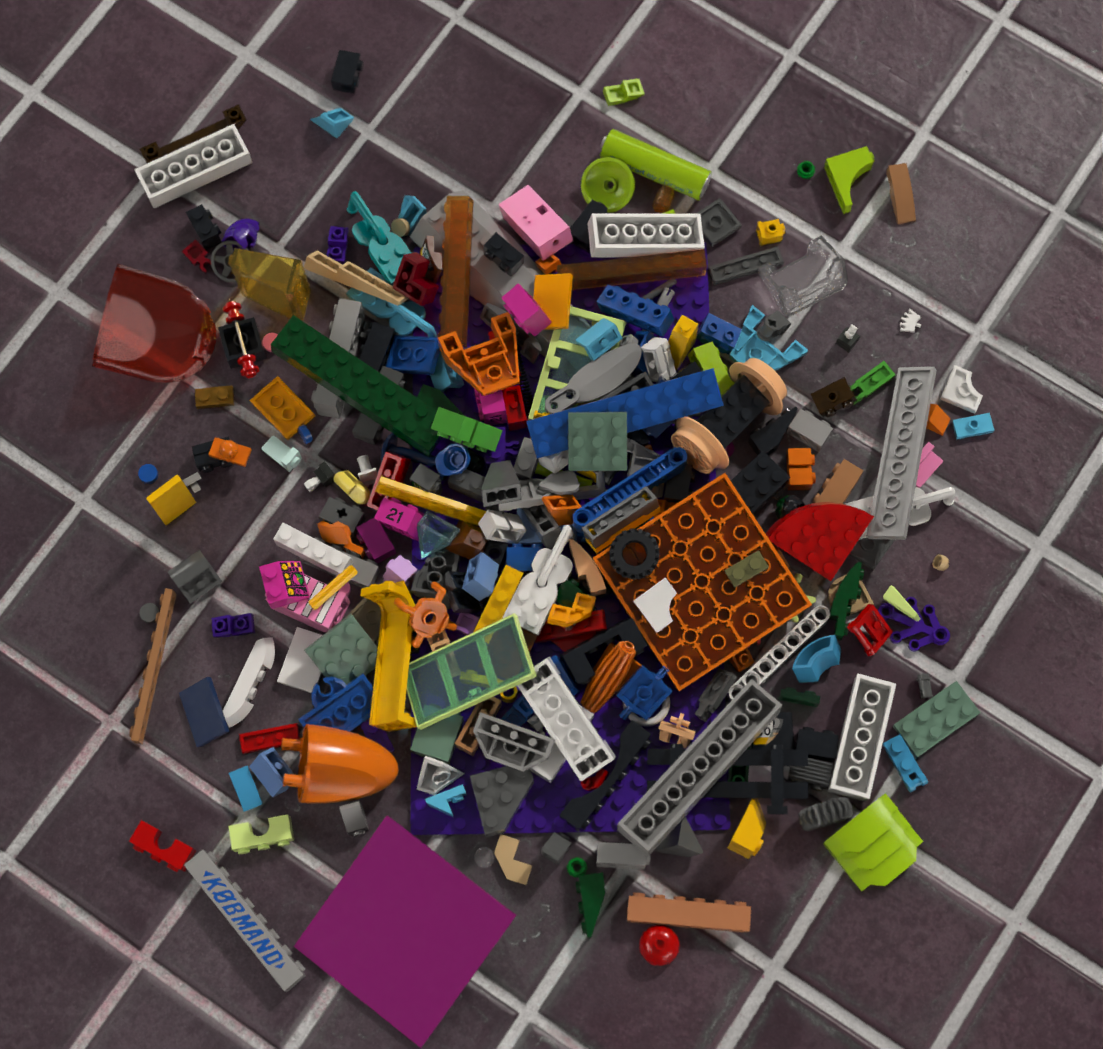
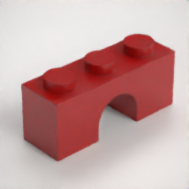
(146, 839)

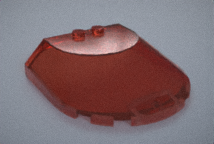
(153, 328)

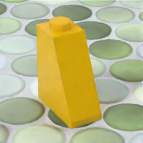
(682, 339)

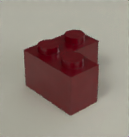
(411, 279)

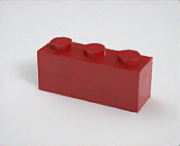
(392, 467)

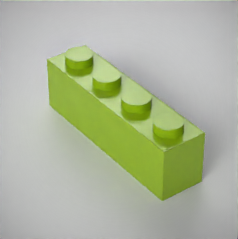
(708, 357)

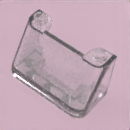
(806, 279)

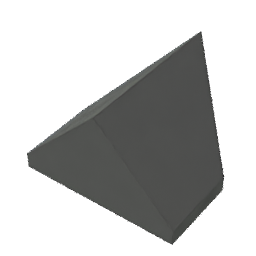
(680, 841)

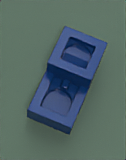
(519, 712)

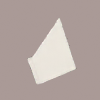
(436, 775)

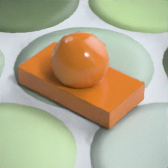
(230, 451)

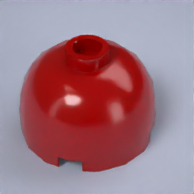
(659, 945)

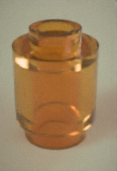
(663, 199)

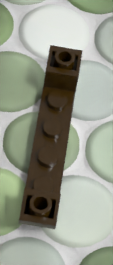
(232, 116)

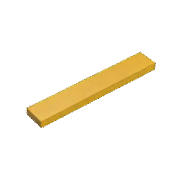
(429, 501)

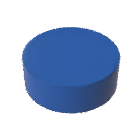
(305, 434)
(148, 474)

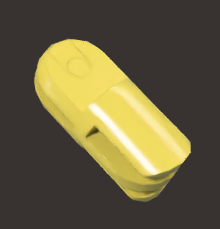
(352, 487)

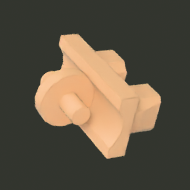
(667, 729)

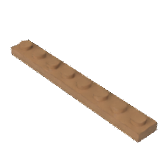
(151, 674)

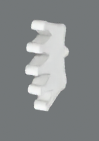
(910, 322)

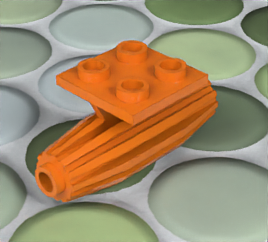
(611, 673)

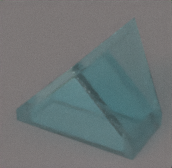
(434, 534)

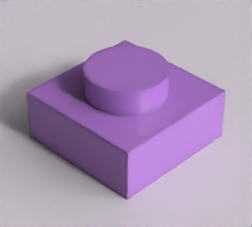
(466, 623)

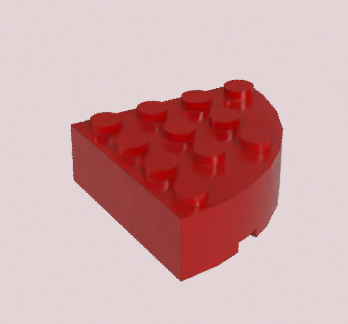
(820, 534)

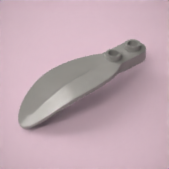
(597, 378)

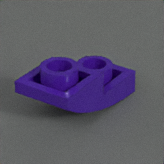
(338, 243)
(233, 625)

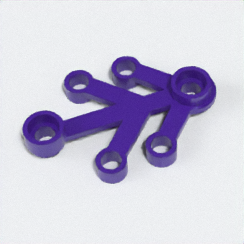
(916, 627)

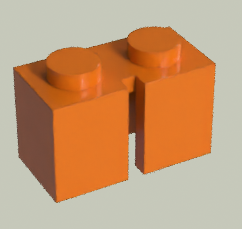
(799, 468)

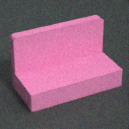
(928, 464)

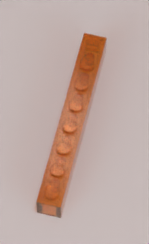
(456, 267)
(636, 269)

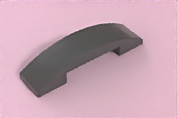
(530, 346)

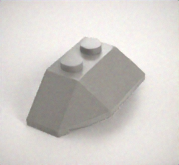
(511, 743)

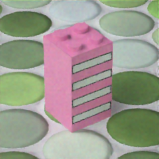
(325, 616)

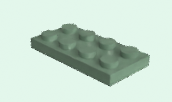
(936, 719)

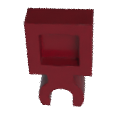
(196, 254)

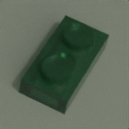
(807, 698)

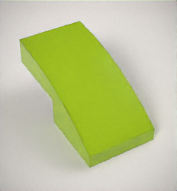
(623, 93)

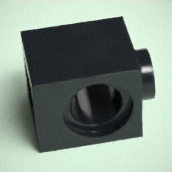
(499, 547)

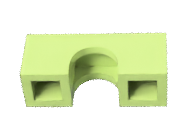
(279, 833)

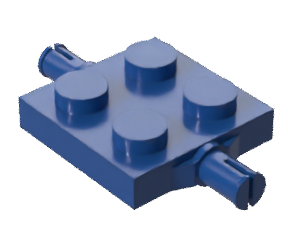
(644, 692)

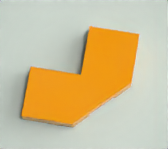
(567, 616)

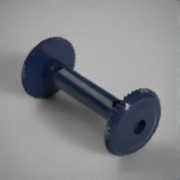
(390, 445)

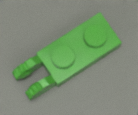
(873, 381)

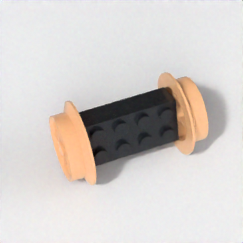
(754, 391)

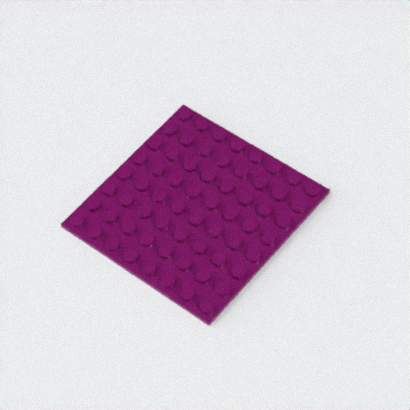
(404, 931)

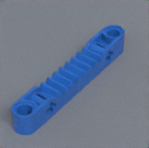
(651, 475)

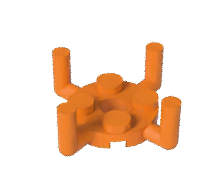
(423, 608)

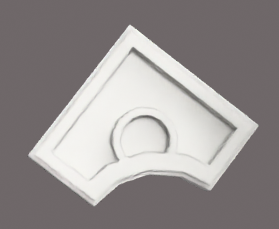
(960, 390)
(655, 604)

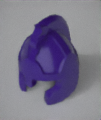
(242, 232)

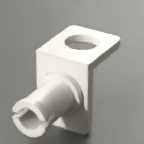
(367, 474)

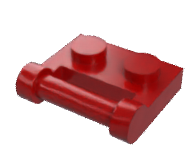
(874, 625)

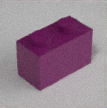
(376, 541)

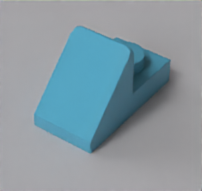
(441, 800)

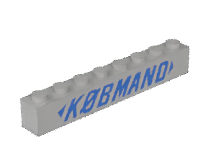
(245, 921)

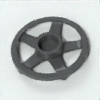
(224, 259)

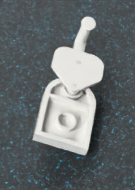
(920, 508)
(550, 568)

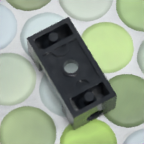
(576, 661)

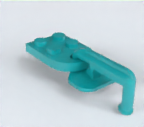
(375, 234)

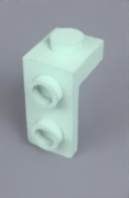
(281, 453)

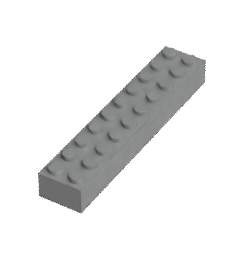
(699, 768)

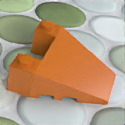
(489, 364)

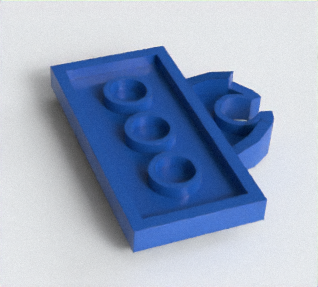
(342, 706)

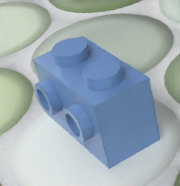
(480, 576)
(270, 770)

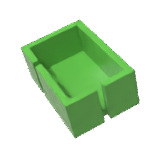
(466, 429)

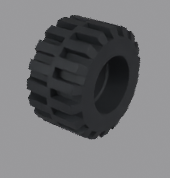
(646, 541)

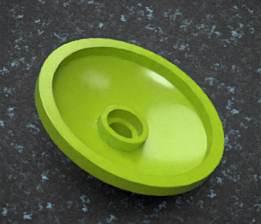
(597, 179)

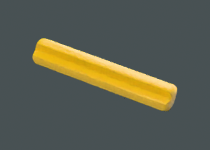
(329, 590)

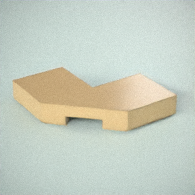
(505, 853)

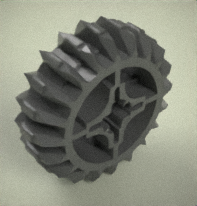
(825, 814)

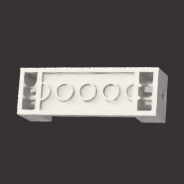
(566, 720)

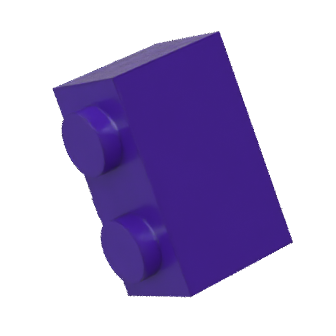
(501, 450)

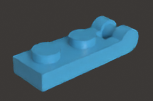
(904, 762)

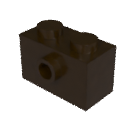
(834, 397)

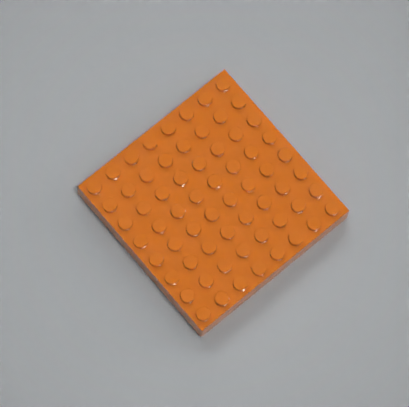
(708, 614)

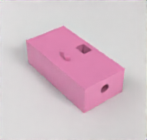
(535, 222)

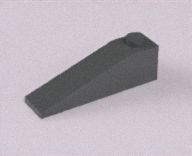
(435, 570)

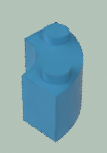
(816, 659)

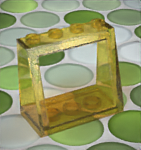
(272, 281)

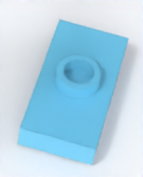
(973, 426)

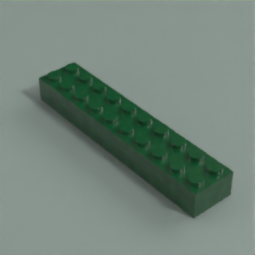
(357, 384)

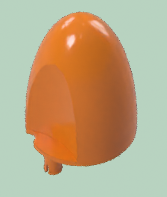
(338, 765)

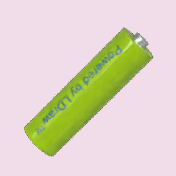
(657, 164)

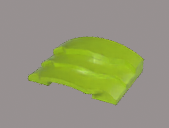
(875, 845)

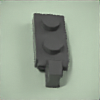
(714, 693)

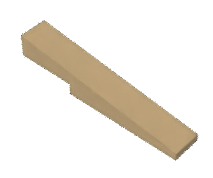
(352, 276)

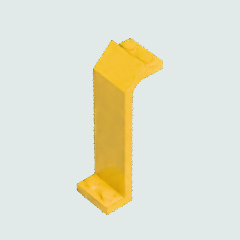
(392, 657)

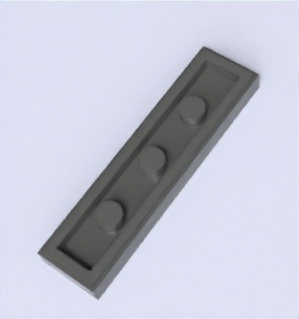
(744, 265)

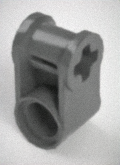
(773, 326)

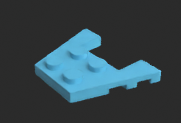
(751, 346)

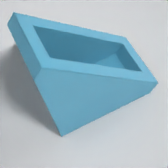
(334, 121)
(412, 211)

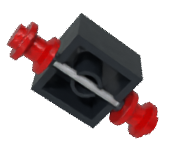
(241, 340)

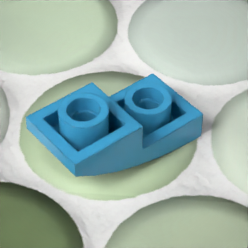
(245, 788)

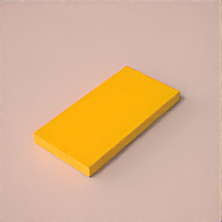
(171, 500)

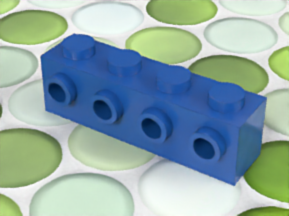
(635, 310)

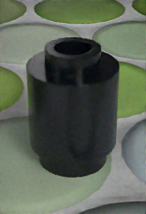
(476, 461)

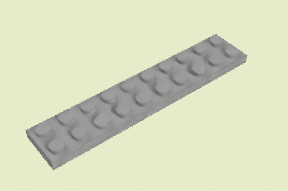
(901, 453)

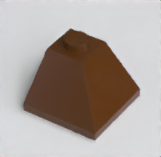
(469, 541)

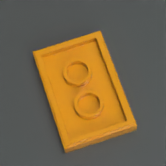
(554, 297)
(282, 408)

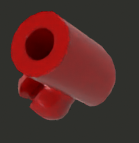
(594, 782)

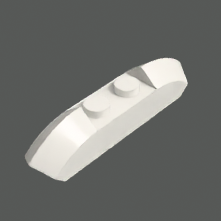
(245, 688)

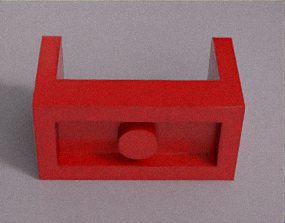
(514, 408)

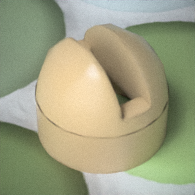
(940, 562)

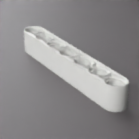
(783, 647)

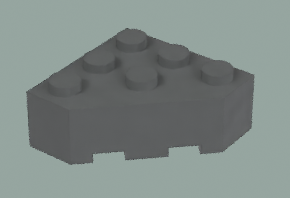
(499, 796)

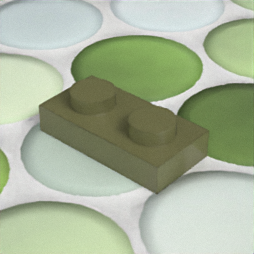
(746, 569)

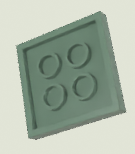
(597, 441)
(344, 651)

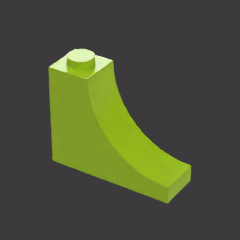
(844, 170)

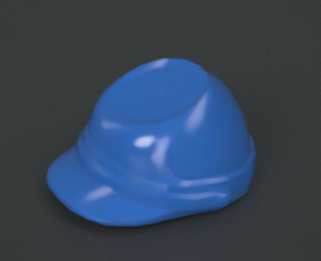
(452, 460)

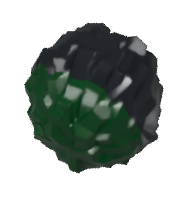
(787, 505)

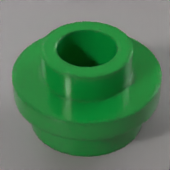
(806, 165)
(574, 861)

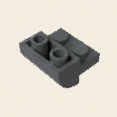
(194, 576)

